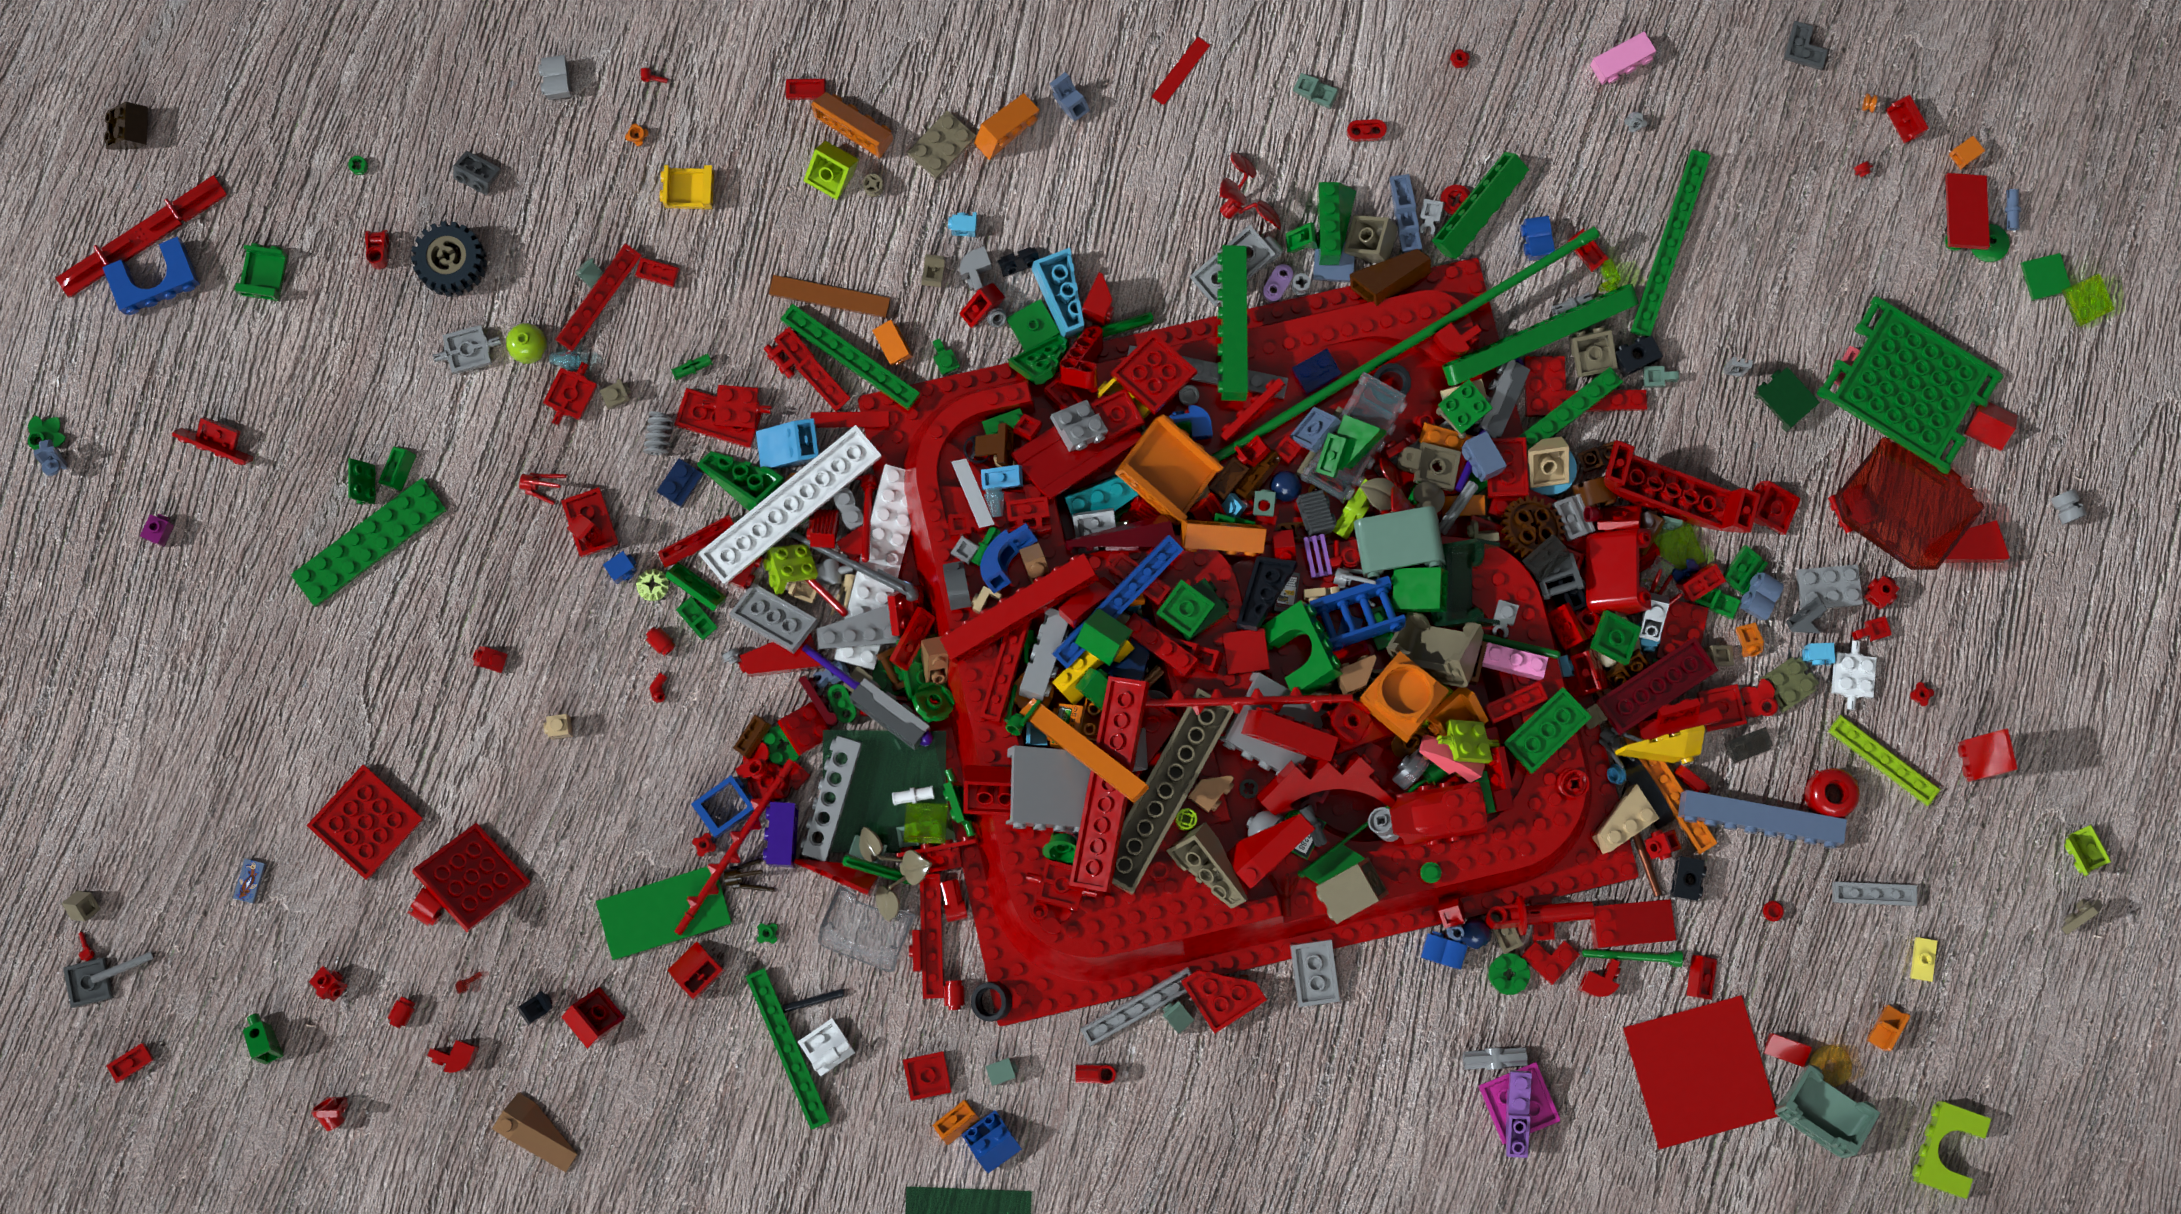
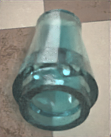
(567, 360)
(995, 501)

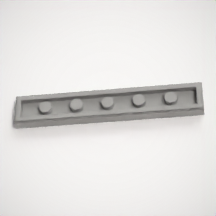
(1135, 1008)

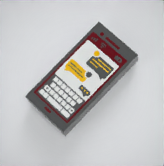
(1288, 595)

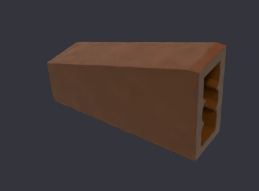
(1390, 276)

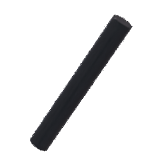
(813, 1000)

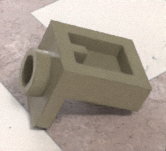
(616, 394)
(1720, 655)

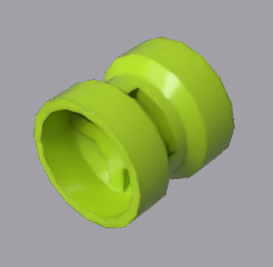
(1186, 819)

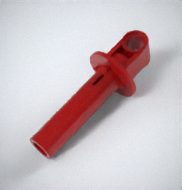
(1521, 916)

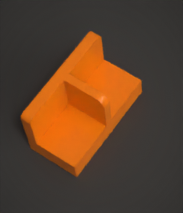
(1888, 1028)

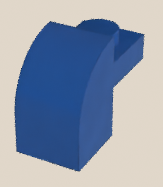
(1199, 420)

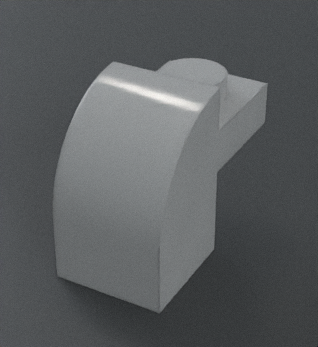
(972, 264)

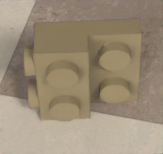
(1593, 351)

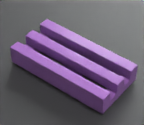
(1314, 539)

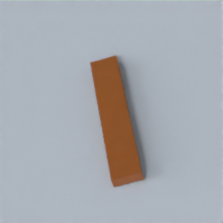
(829, 296)

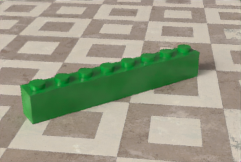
(1233, 323)

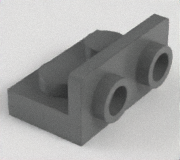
(475, 172)

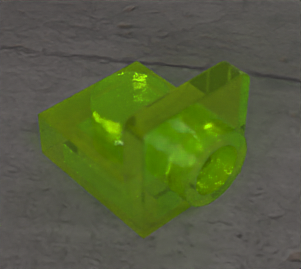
(1611, 274)

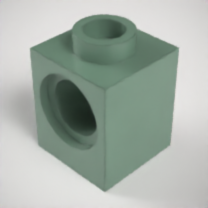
(1001, 1071)

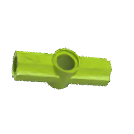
(1354, 510)

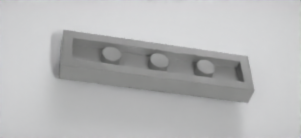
(1874, 894)

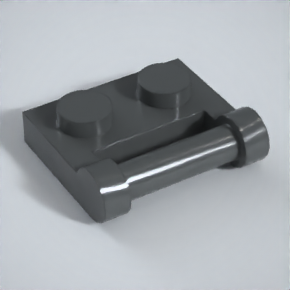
(1564, 570)

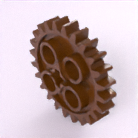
(1532, 526)

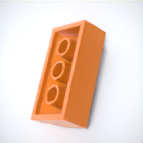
(852, 124)

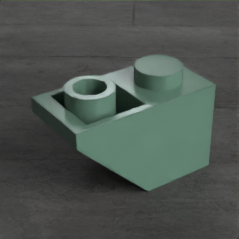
(1177, 1016)

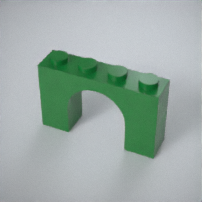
(1322, 664)

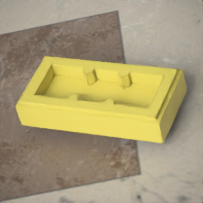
(1923, 959)

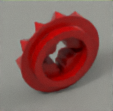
(1451, 192)

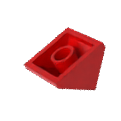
(1991, 425)

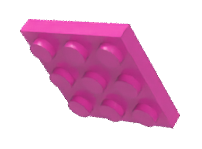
(1542, 1108)

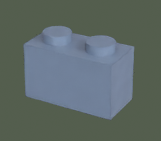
(1483, 456)

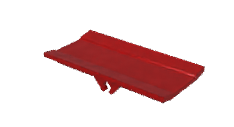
(1056, 469)

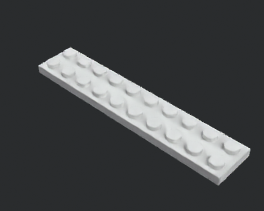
(790, 505)
(887, 546)

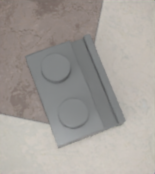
(1572, 515)

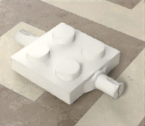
(1853, 675)

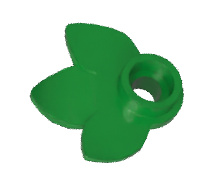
(45, 430)

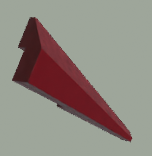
(1127, 537)

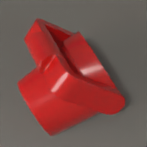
(329, 1113)

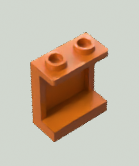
(1458, 706)

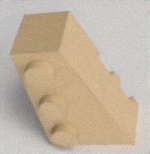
(1626, 819)

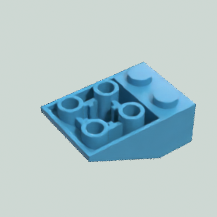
(788, 444)

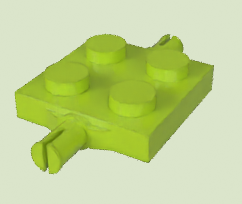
(1468, 741)

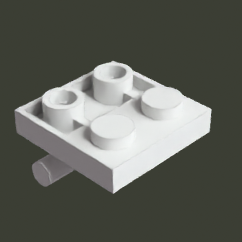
(826, 1047)

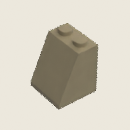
(1351, 891)

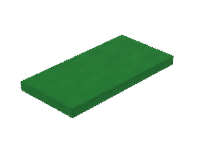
(651, 913)

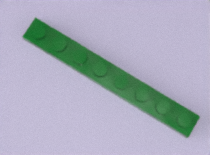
(850, 357)
(788, 1048)

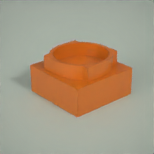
(1403, 696)

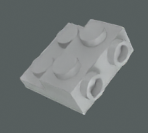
(1079, 426)

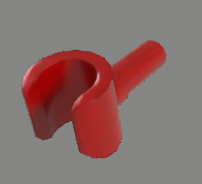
(647, 77)
(1335, 562)
(87, 953)

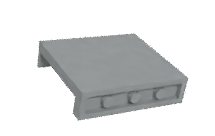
(1268, 754)
(1046, 789)

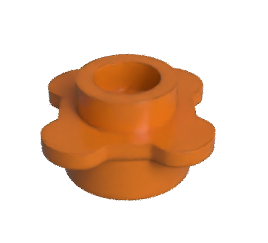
(635, 129)

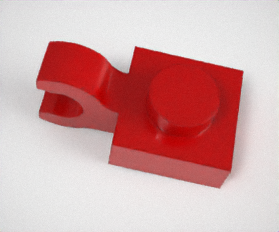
(1875, 629)

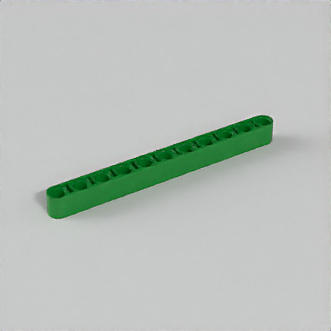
(1540, 334)

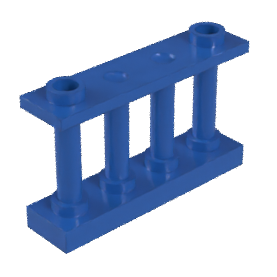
(1358, 594)

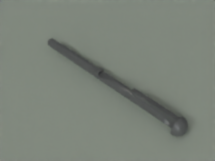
(910, 591)

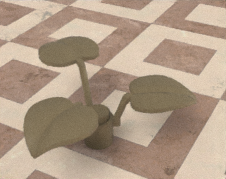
(1425, 493)
(912, 866)

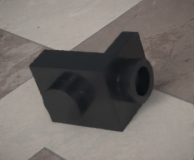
(535, 1007)

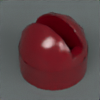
(1591, 514)

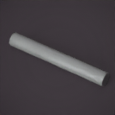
(122, 967)

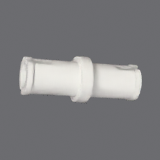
(913, 795)

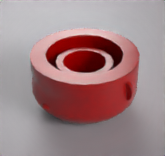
(1816, 797)

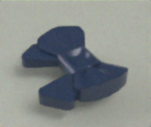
(1692, 567)

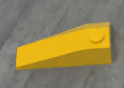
(1672, 749)

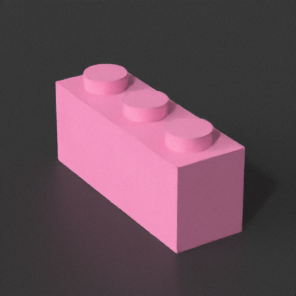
(1623, 58)
(1515, 661)

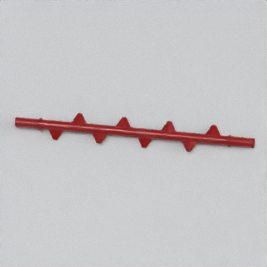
(1255, 699)
(731, 855)

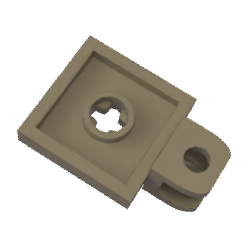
(1421, 464)

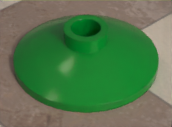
(1998, 249)

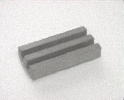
(1734, 366)

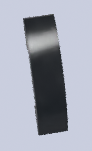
(1637, 774)

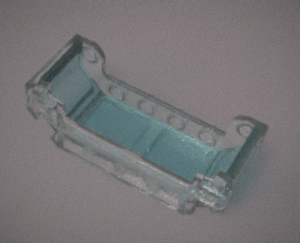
(1371, 403)

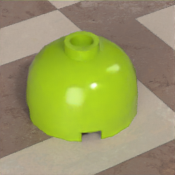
(526, 343)

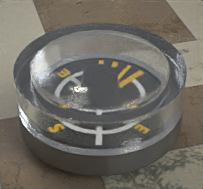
(1410, 769)

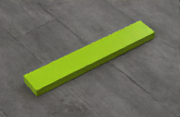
(1883, 760)

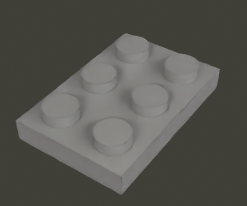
(1834, 585)
(1314, 973)

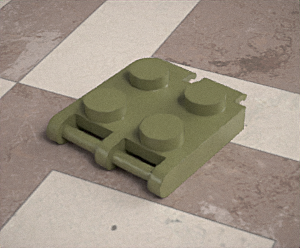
(1791, 682)

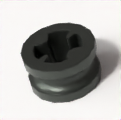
(1254, 790)

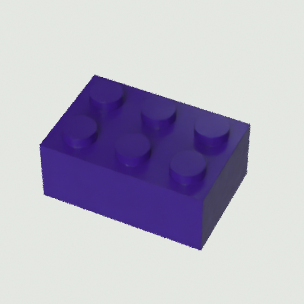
(781, 834)

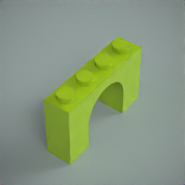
(1929, 1168)

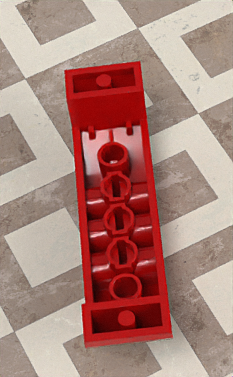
(1678, 493)

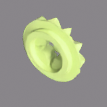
(657, 592)

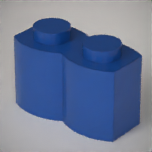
(1538, 237)
(1444, 951)

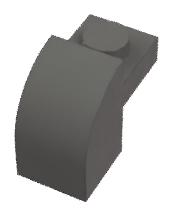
(956, 585)

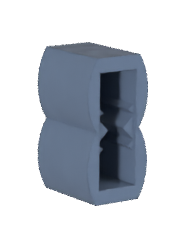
(1761, 596)

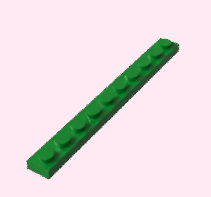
(1670, 243)
(1566, 413)

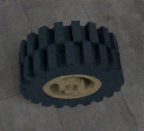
(459, 274)

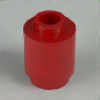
(660, 641)
(954, 995)
(401, 1012)

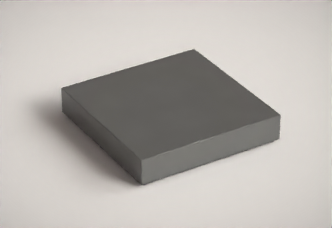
(79, 984)

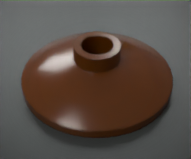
(1402, 749)

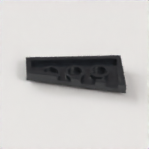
(1264, 588)

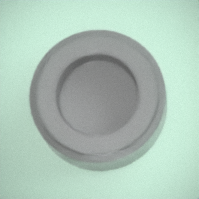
(1188, 395)

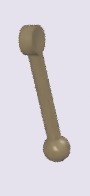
(1440, 413)

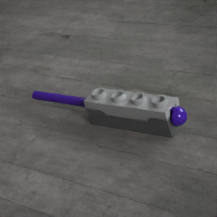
(1502, 397)
(881, 706)

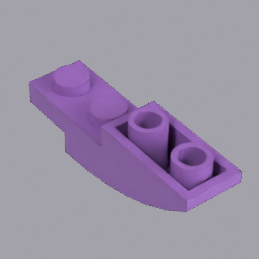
(1518, 1114)

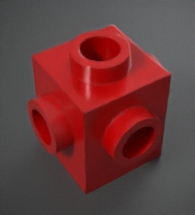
(1882, 592)
(1662, 844)
(328, 984)

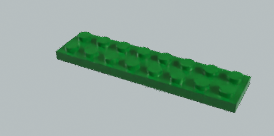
(368, 542)

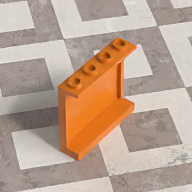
(1168, 469)

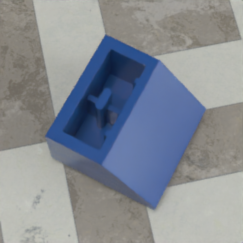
(991, 1141)

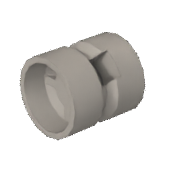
(2068, 506)
(1380, 823)

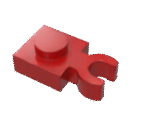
(1393, 447)
(962, 524)
(796, 778)

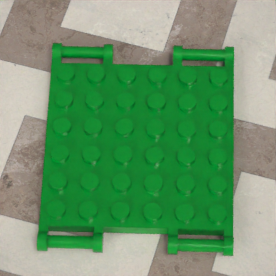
(1910, 384)

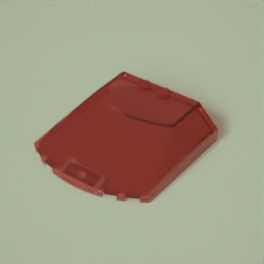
(1907, 506)

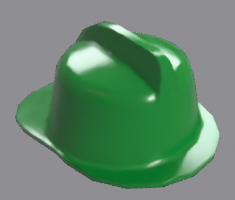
(1060, 848)

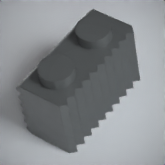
(1316, 513)

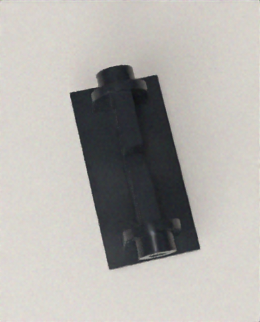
(1011, 265)

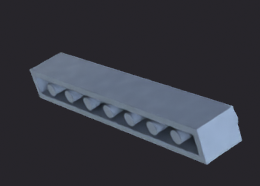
(1762, 818)

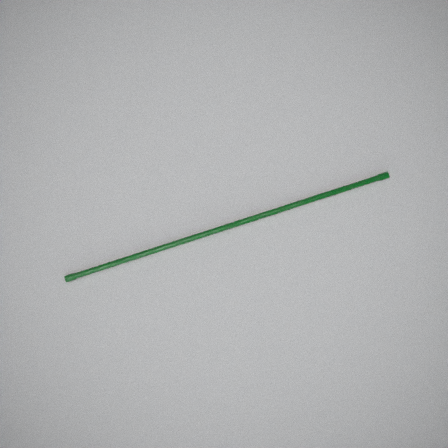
(1581, 240)

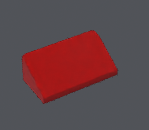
(1701, 977)
(1787, 1049)

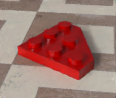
(1222, 997)

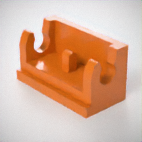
(892, 343)

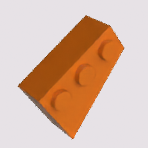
(1006, 125)

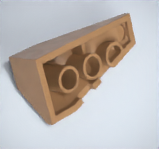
(532, 1130)

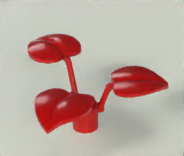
(1236, 198)
(1398, 499)

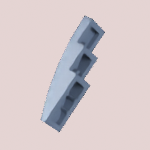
(1405, 213)

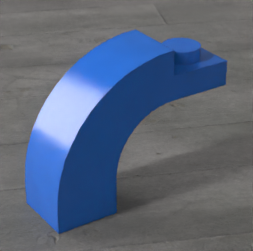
(1001, 552)

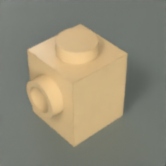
(558, 726)

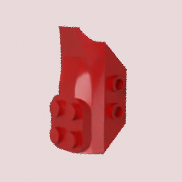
(1439, 813)

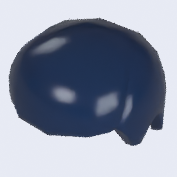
(1286, 485)
(1476, 933)

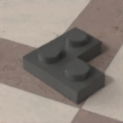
(1800, 51)

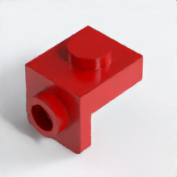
(1253, 451)
(489, 659)

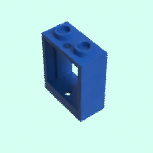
(706, 817)

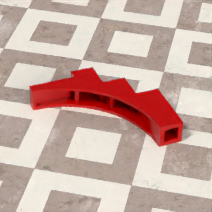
(1296, 782)

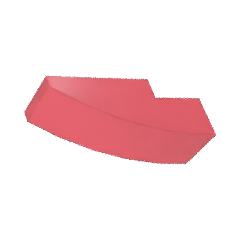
(1443, 757)

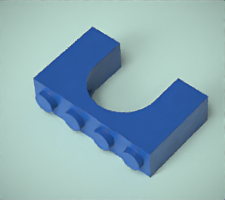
(178, 278)

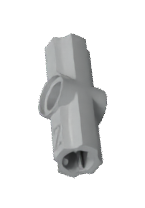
(1494, 1058)

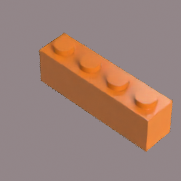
(1222, 536)

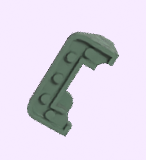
(1399, 541)
(1827, 1114)

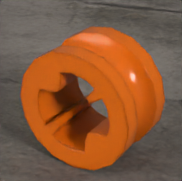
(1869, 103)

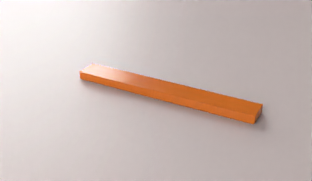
(1086, 751)

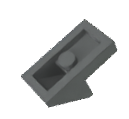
(1803, 619)

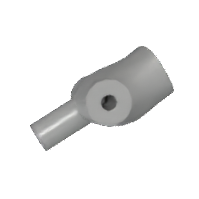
(830, 572)

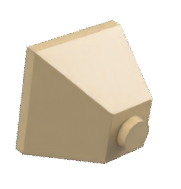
(1548, 463)

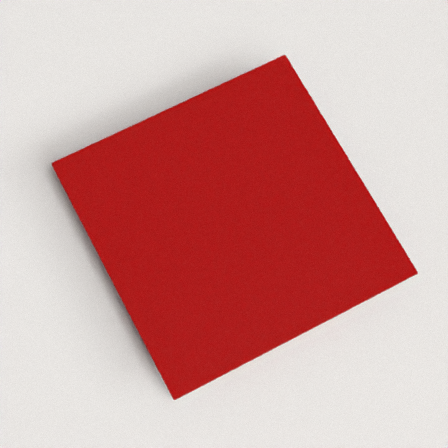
(1135, 941)

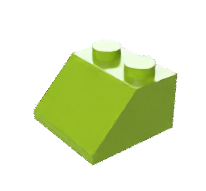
(830, 169)

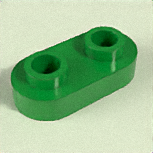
(841, 704)

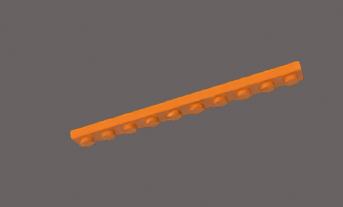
(1670, 788)

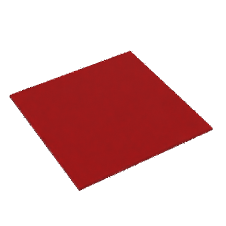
(1700, 1072)

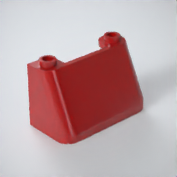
(1614, 572)

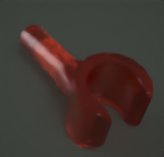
(461, 986)

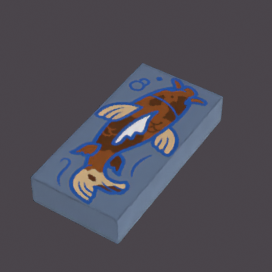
(249, 881)

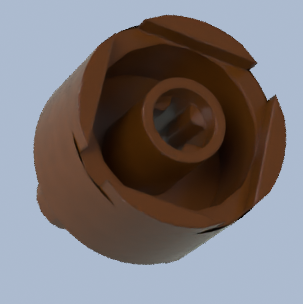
(1594, 492)

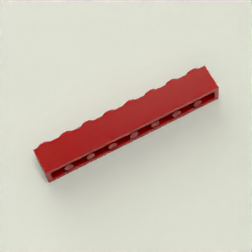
(1019, 608)

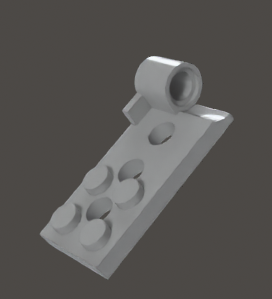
(1264, 253)

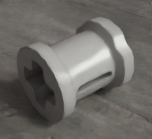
(1296, 287)

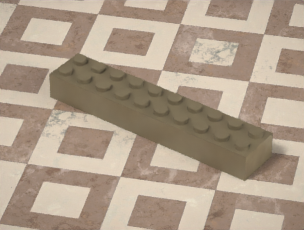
(1167, 790)

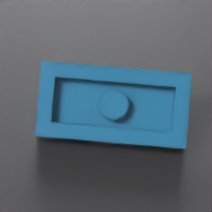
(1002, 477)

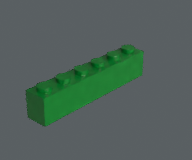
(1480, 205)

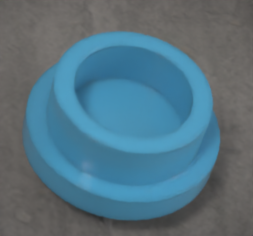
(1616, 774)

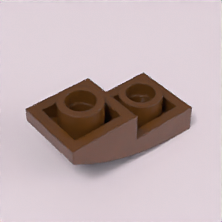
(1596, 457)
(1621, 673)

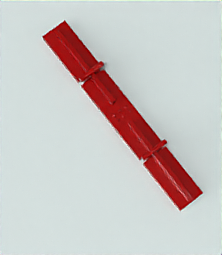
(141, 235)

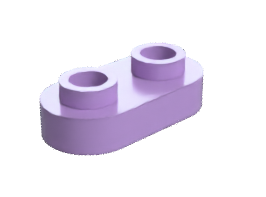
(1278, 282)

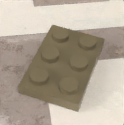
(941, 145)

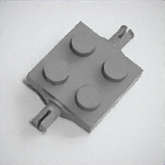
(467, 349)

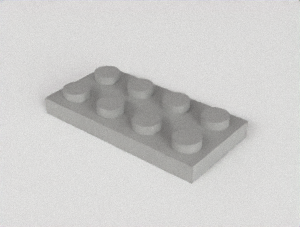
(773, 618)

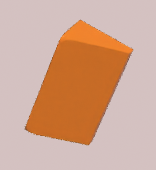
(956, 1122)

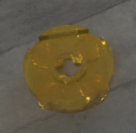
(1842, 1062)

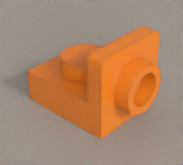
(1750, 639)

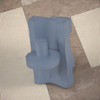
(50, 458)

